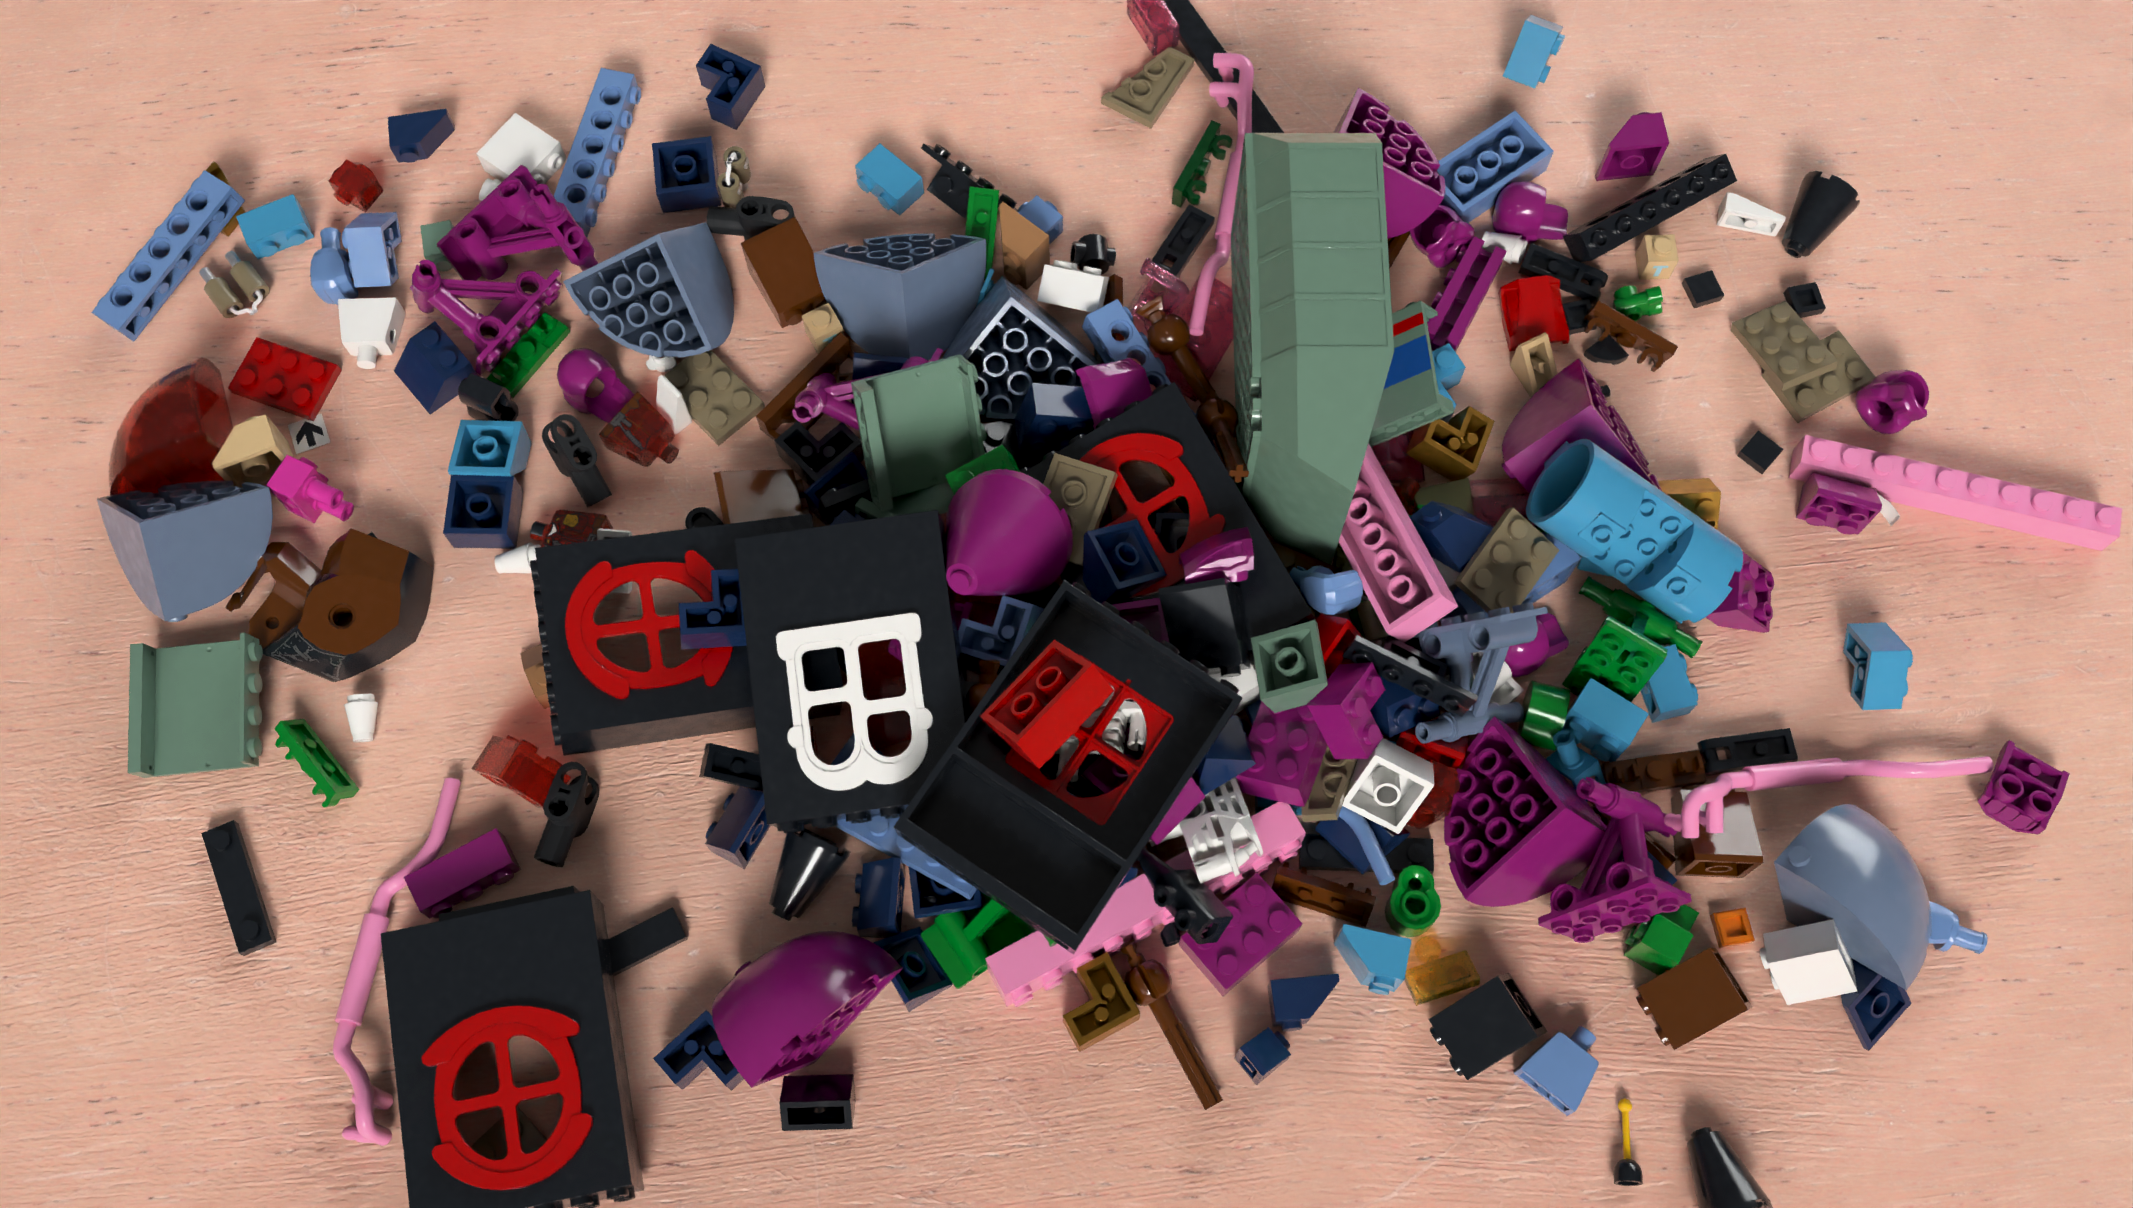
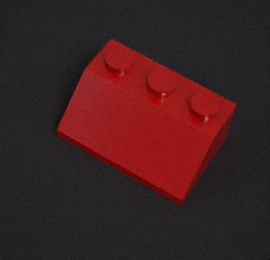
(1047, 703)

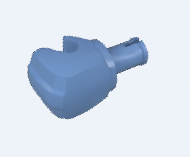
(330, 269)
(1328, 591)
(1948, 932)

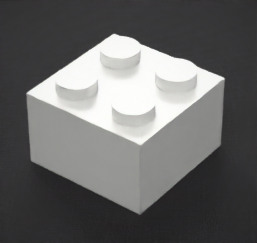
(1389, 785)

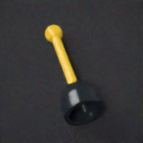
(1627, 1171)

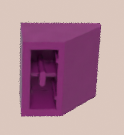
(1837, 504)
(1749, 601)

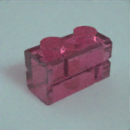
(1154, 24)

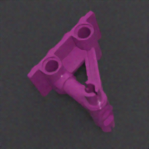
(511, 221)
(503, 323)
(829, 397)
(1613, 890)

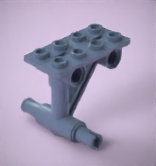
(1456, 643)

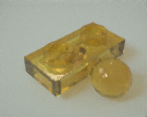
(1439, 975)

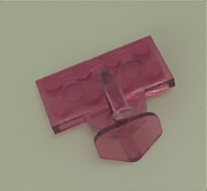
(1178, 300)

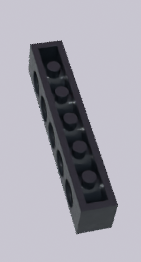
(1650, 208)

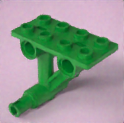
(1627, 643)
(967, 937)

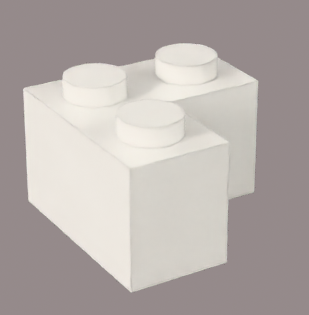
(1071, 287)

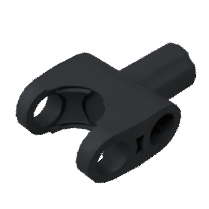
(749, 217)
(577, 444)
(566, 813)

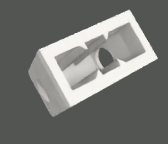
(370, 327)

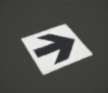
(308, 434)

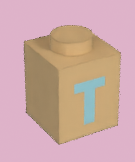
(1656, 257)
(821, 326)

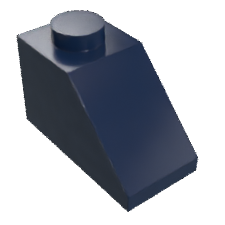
(418, 134)
(1297, 999)
(1263, 1054)

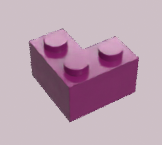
(1345, 712)

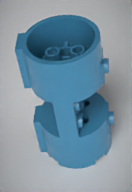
(1633, 531)

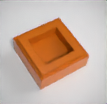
(1732, 927)

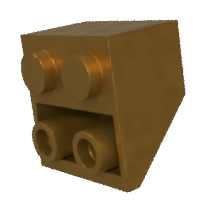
(1696, 495)

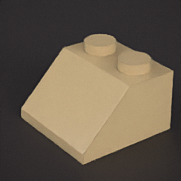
(252, 452)

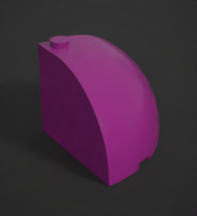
(1409, 164)
(1563, 411)
(1516, 822)
(797, 1001)

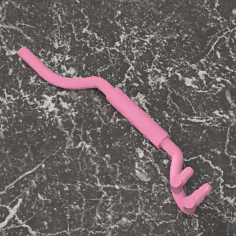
(1243, 95)
(1800, 774)
(362, 973)

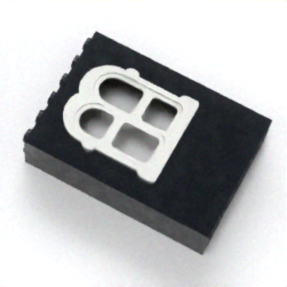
(843, 591)

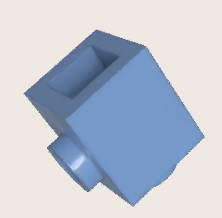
(1044, 216)

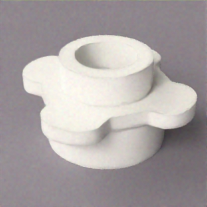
(661, 364)

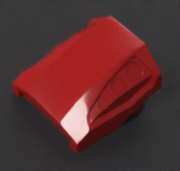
(1533, 308)

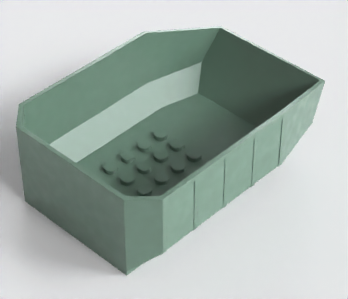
(1308, 326)

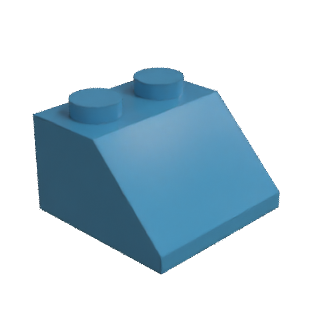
(490, 448)
(1374, 957)

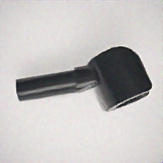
(1170, 935)

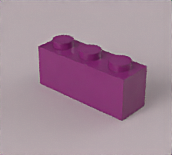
(462, 874)

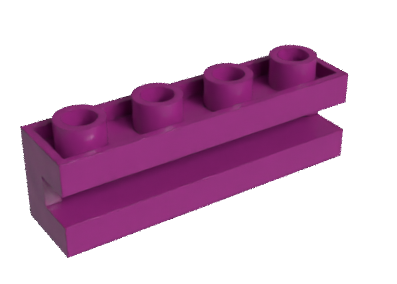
(1463, 293)

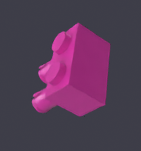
(306, 491)

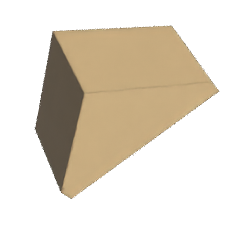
(1534, 363)

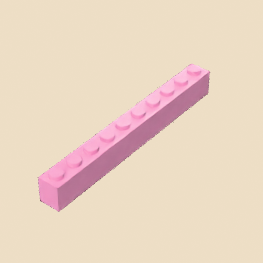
(1961, 493)

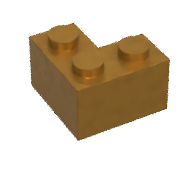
(1454, 446)
(1109, 1004)

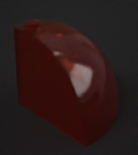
(172, 431)

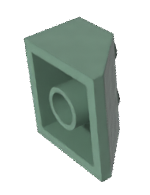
(1289, 666)

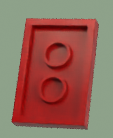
(284, 379)

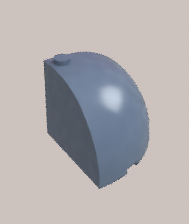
(903, 290)
(661, 294)
(1015, 346)
(188, 541)
(1866, 881)

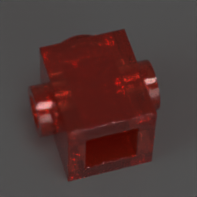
(355, 185)

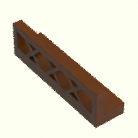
(781, 407)

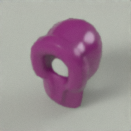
(1524, 212)
(1442, 236)
(578, 371)
(1893, 401)
(1530, 656)

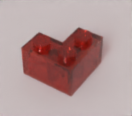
(518, 768)

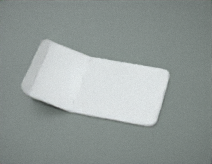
(1888, 511)

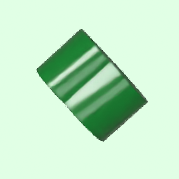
(1544, 714)
(1413, 902)

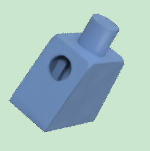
(1561, 1069)

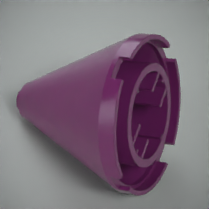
(1005, 536)

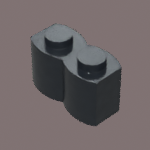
(487, 399)

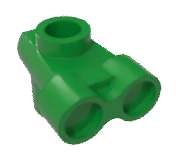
(1635, 304)

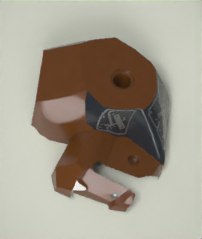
(341, 617)

